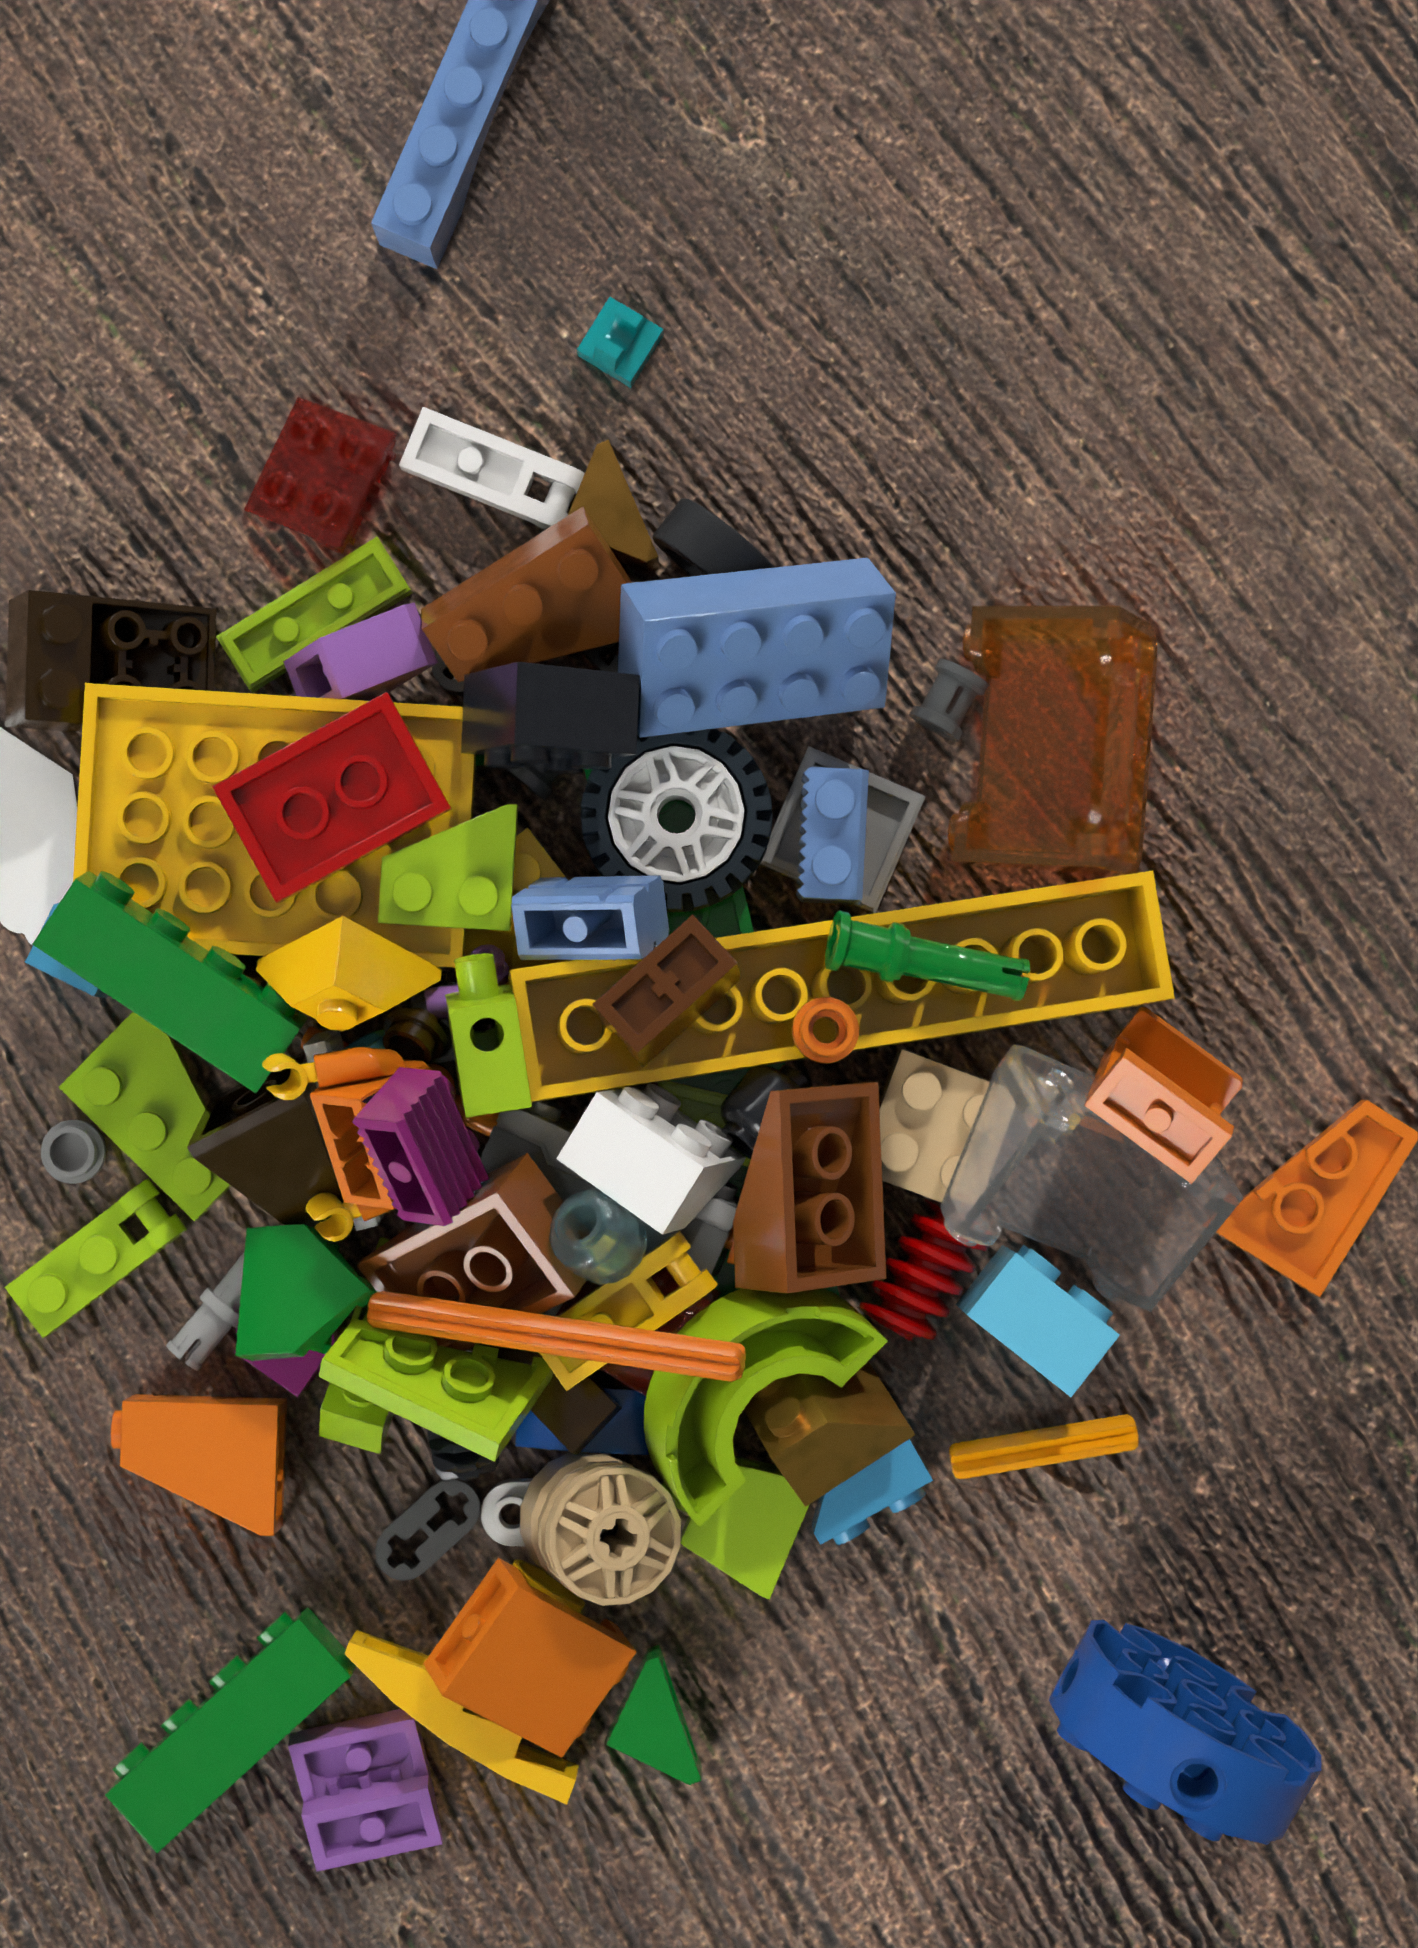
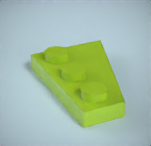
(149, 1107)
(443, 1389)

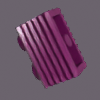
(421, 1146)

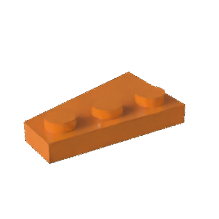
(1322, 1197)

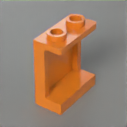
(1165, 1094)
(528, 1660)

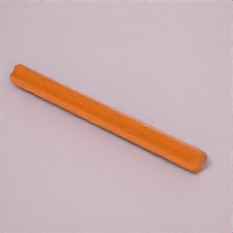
(557, 1336)

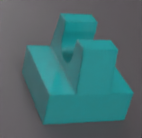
(620, 342)

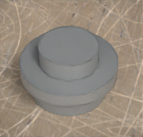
(73, 1151)

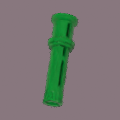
(897, 953)

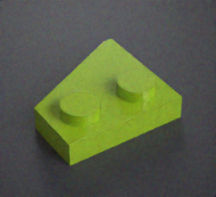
(454, 876)

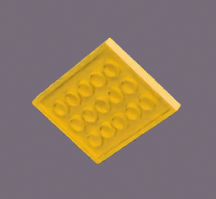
(164, 833)

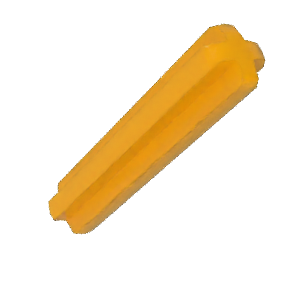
(1043, 1446)

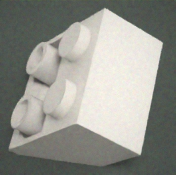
(650, 1155)

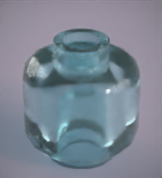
(597, 1237)

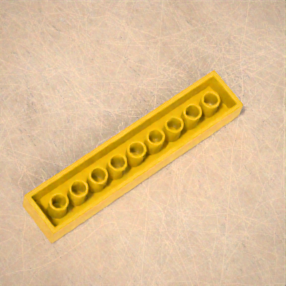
(1086, 945)

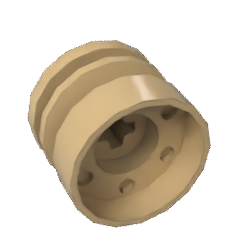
(593, 1492)

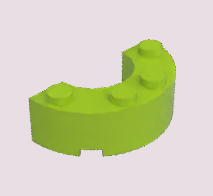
(695, 1418)

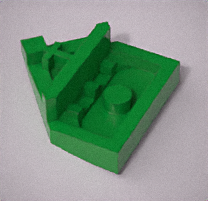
(294, 1292)

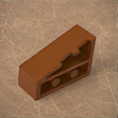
(533, 603)

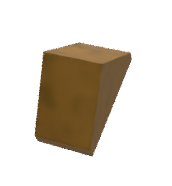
(614, 511)

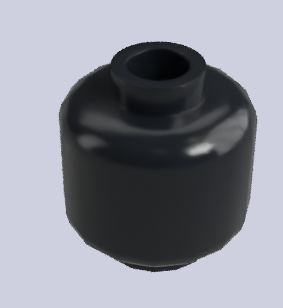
(747, 1102)

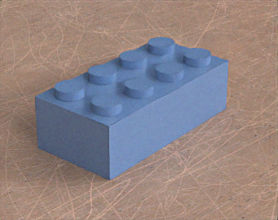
(757, 645)

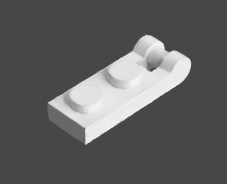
(488, 468)

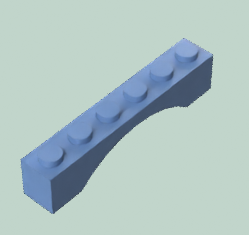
(450, 130)

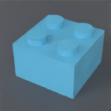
(1037, 1320)

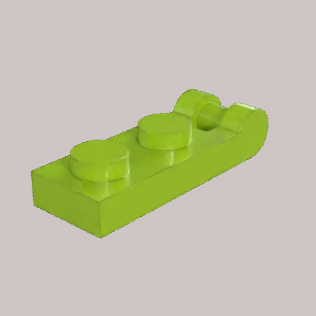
(93, 1260)

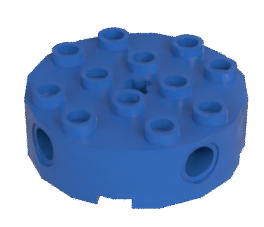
(1184, 1734)

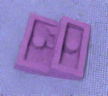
(365, 1789)

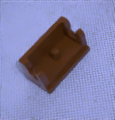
(668, 990)

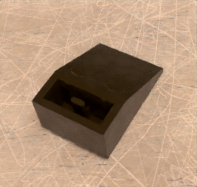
(81, 639)

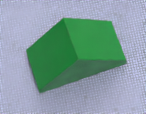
(652, 1723)

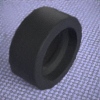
(705, 543)

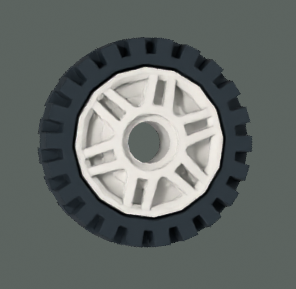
(729, 824)

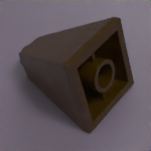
(267, 1148)

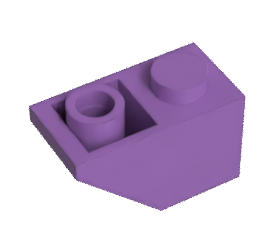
(363, 657)

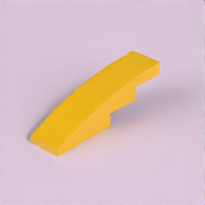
(407, 1684)

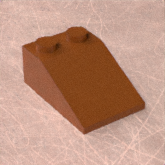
(813, 1193)
(489, 1254)

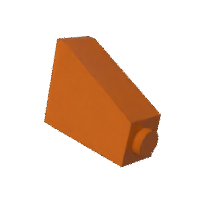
(209, 1451)

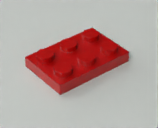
(332, 797)

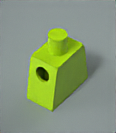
(490, 1061)
(751, 1530)

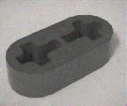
(438, 1539)

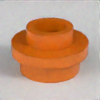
(846, 1030)

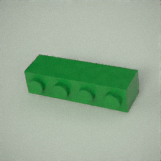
(169, 978)
(231, 1729)

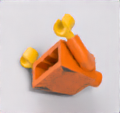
(346, 1085)

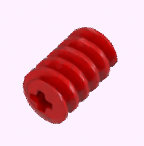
(921, 1278)

